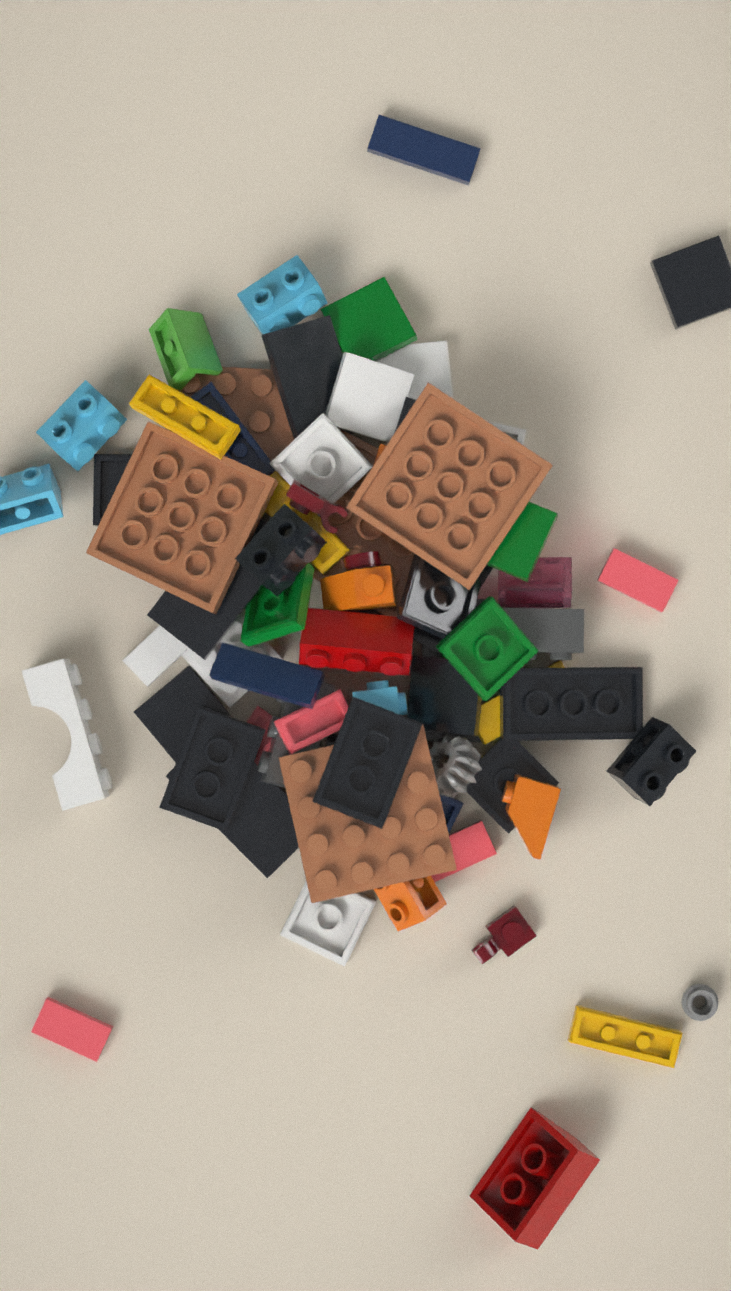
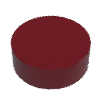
(362, 560)

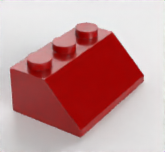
(356, 642)
(534, 1179)

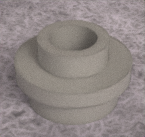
(707, 1010)

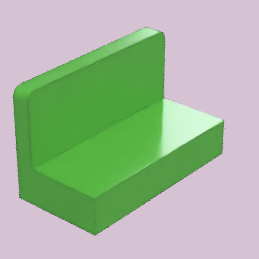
(184, 346)

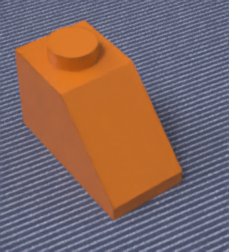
(359, 590)
(531, 810)

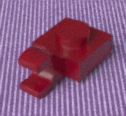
(307, 500)
(507, 933)

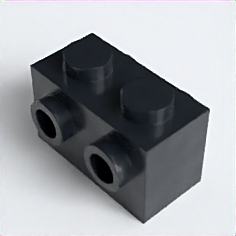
(281, 550)
(651, 761)

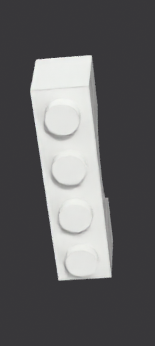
(56, 688)

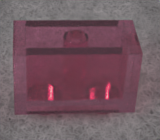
(547, 587)

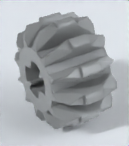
(454, 764)

